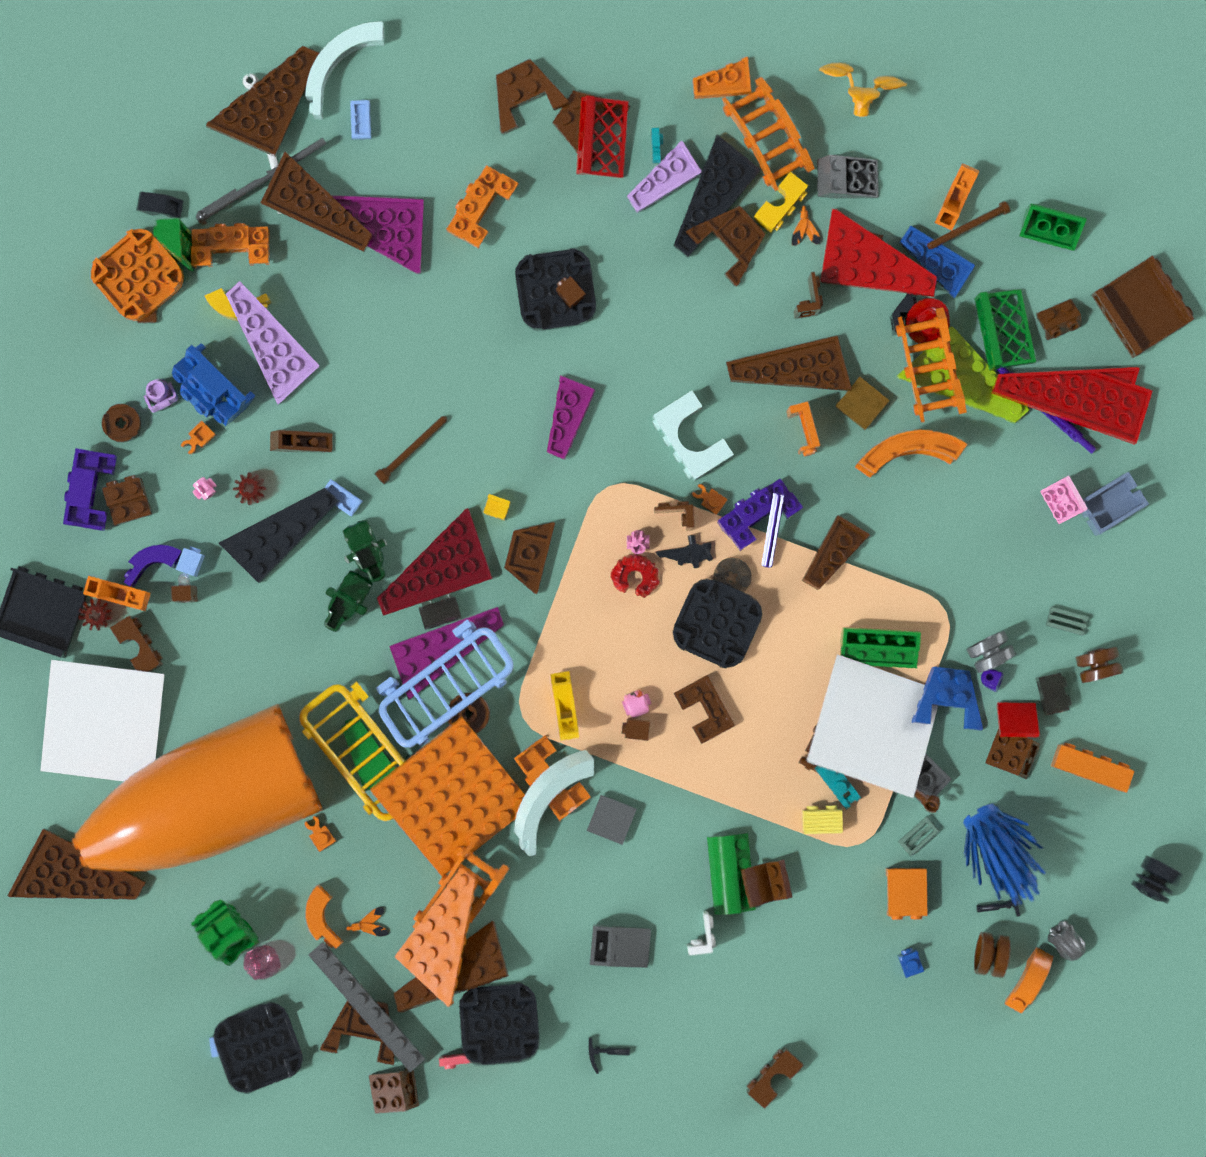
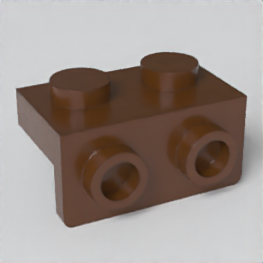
(1059, 319)

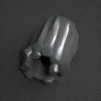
(1067, 941)

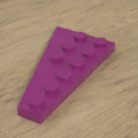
(420, 651)

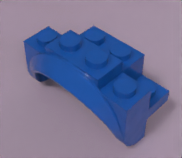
(207, 387)

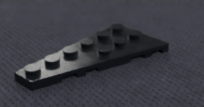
(719, 186)
(273, 538)

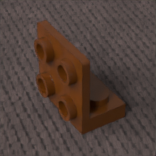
(810, 307)
(687, 518)
(1013, 754)
(766, 883)
(394, 1091)

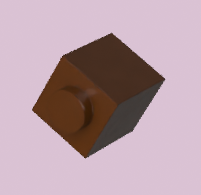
(570, 291)
(636, 729)

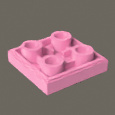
(1063, 500)

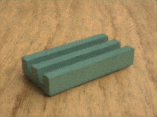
(1082, 625)
(906, 846)

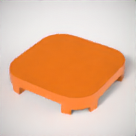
(137, 275)

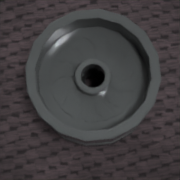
(992, 654)

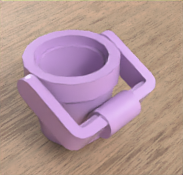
(160, 394)

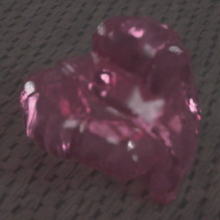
(261, 962)

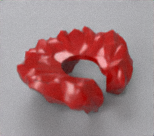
(635, 563)

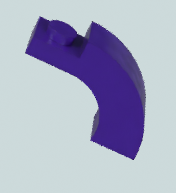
(148, 557)

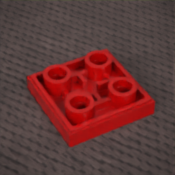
(1017, 719)

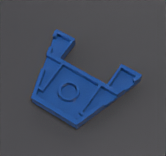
(949, 689)

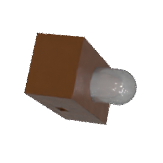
(184, 591)

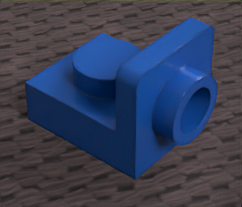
(910, 962)

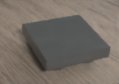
(611, 819)

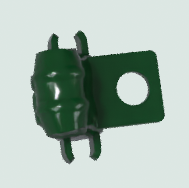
(365, 550)
(347, 600)

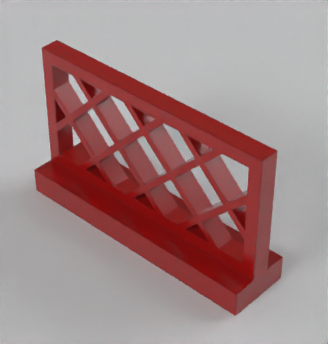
(586, 140)

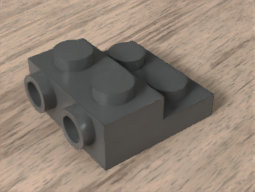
(931, 778)

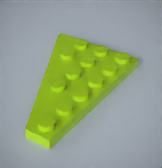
(974, 378)

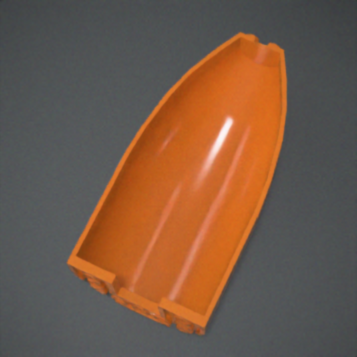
(202, 799)

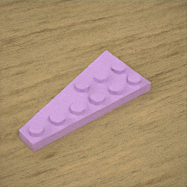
(276, 351)

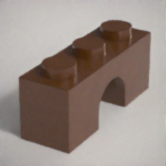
(130, 629)
(783, 1063)

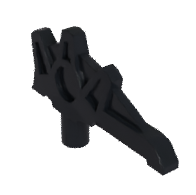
(691, 554)

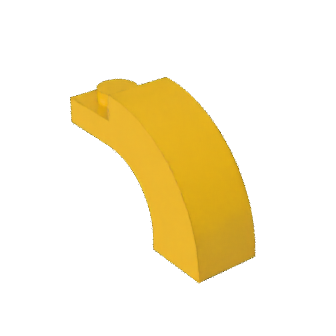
(221, 304)

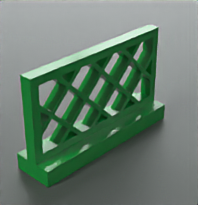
(990, 334)

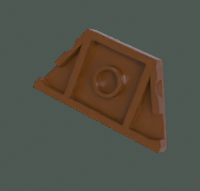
(529, 553)

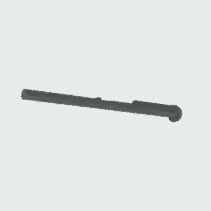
(234, 195)

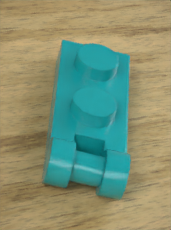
(839, 785)

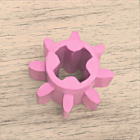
(204, 488)
(637, 541)

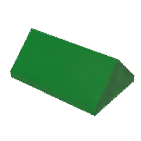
(1052, 226)

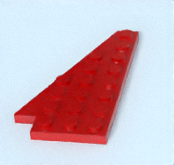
(1091, 398)

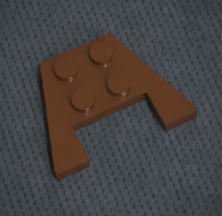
(520, 86)
(568, 118)
(738, 235)
(351, 1023)

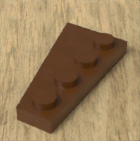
(837, 546)

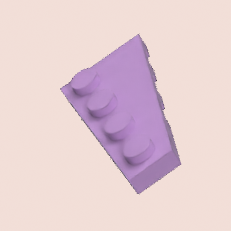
(669, 175)

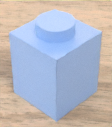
(190, 561)

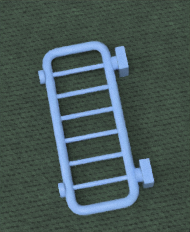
(389, 687)

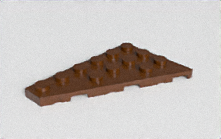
(57, 872)

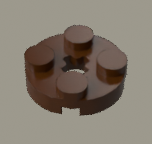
(115, 432)

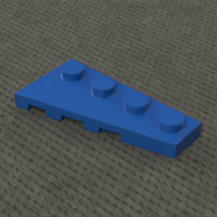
(942, 262)

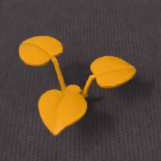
(862, 96)

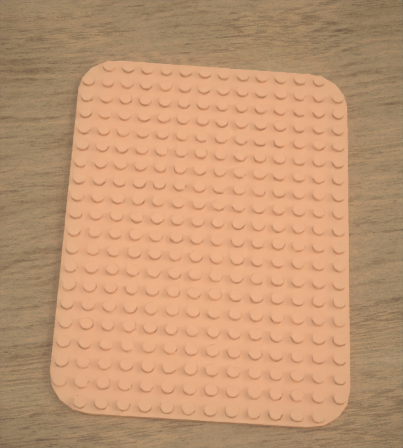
(773, 696)

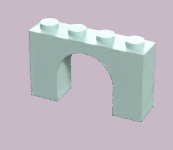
(695, 463)

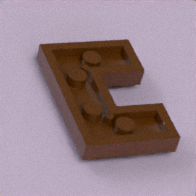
(719, 718)

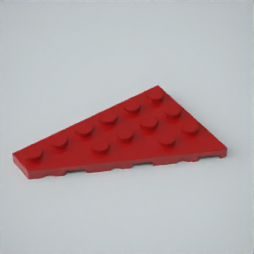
(865, 261)

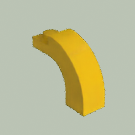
(565, 705)

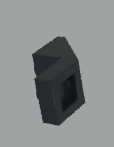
(159, 204)
(902, 309)

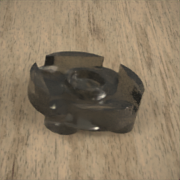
(736, 566)

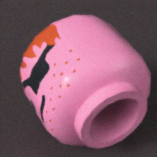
(636, 703)

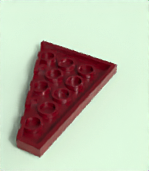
(445, 566)

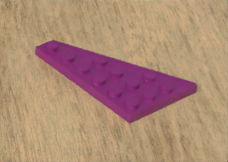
(394, 226)

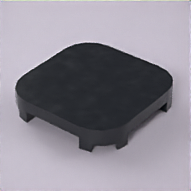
(537, 284)
(717, 622)
(499, 1024)
(257, 1047)

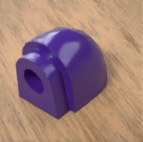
(992, 679)

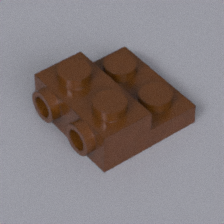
(127, 500)

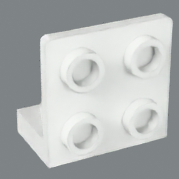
(698, 946)

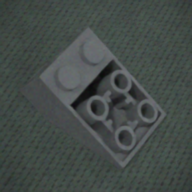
(847, 177)
(620, 946)

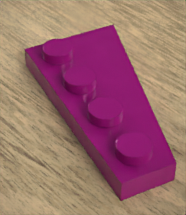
(568, 415)

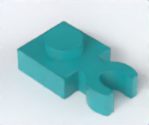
(657, 140)

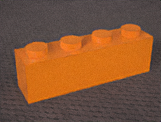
(1092, 768)

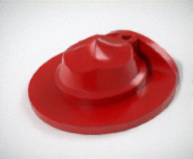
(924, 311)

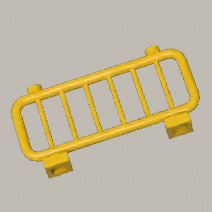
(310, 732)

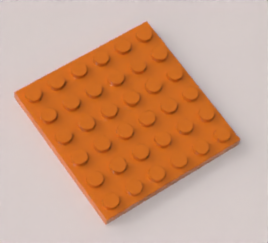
(450, 795)

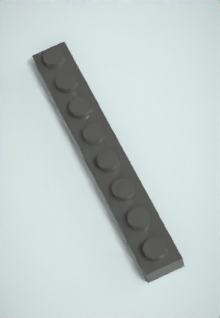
(366, 1006)

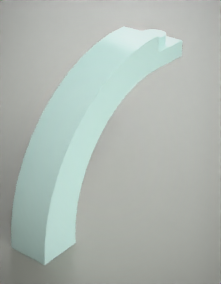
(341, 46)
(543, 790)

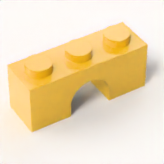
(771, 216)

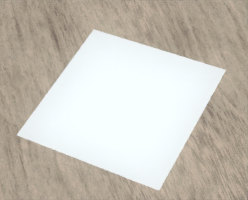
(100, 720)
(869, 727)

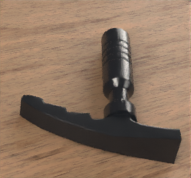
(996, 906)
(610, 1051)

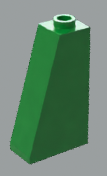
(363, 751)

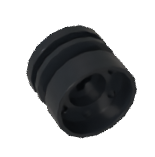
(1156, 879)

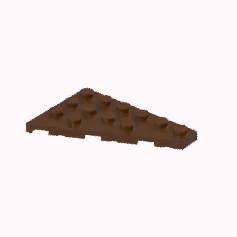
(267, 109)

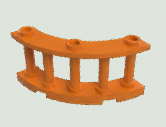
(783, 122)
(948, 363)
(911, 442)
(487, 886)

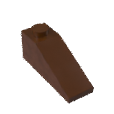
(300, 441)

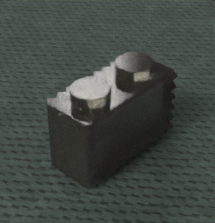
(440, 612)
(1053, 693)

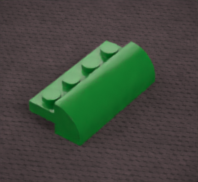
(881, 646)
(726, 859)

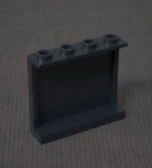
(40, 612)

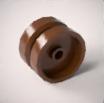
(1099, 664)
(480, 710)
(992, 954)

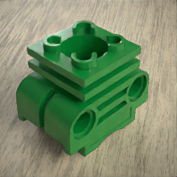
(224, 932)

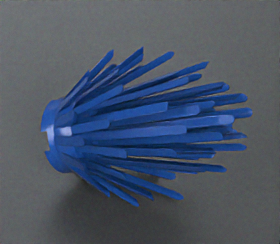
(1001, 852)

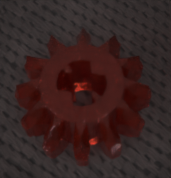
(252, 482)
(91, 619)

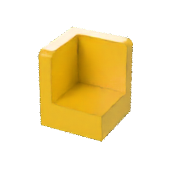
(497, 507)

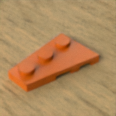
(727, 81)

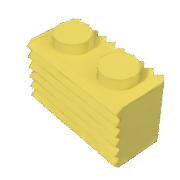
(822, 821)

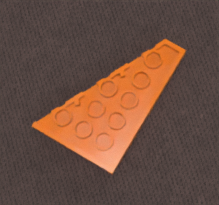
(438, 941)

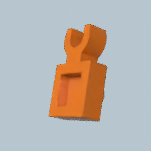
(201, 435)
(712, 501)
(321, 836)

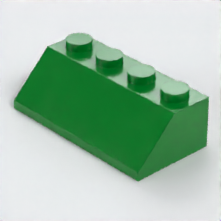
(175, 238)

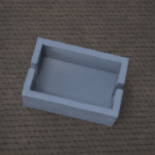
(1113, 503)

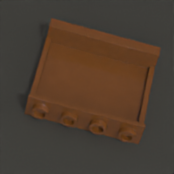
(1143, 306)

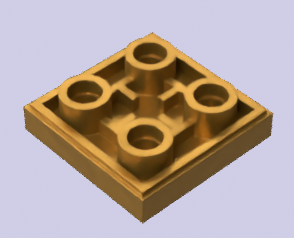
(862, 403)

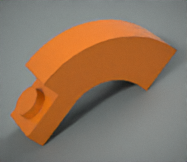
(956, 196)
(117, 593)
(316, 919)
(1030, 981)

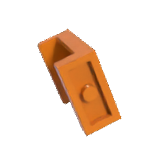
(809, 429)
(906, 892)

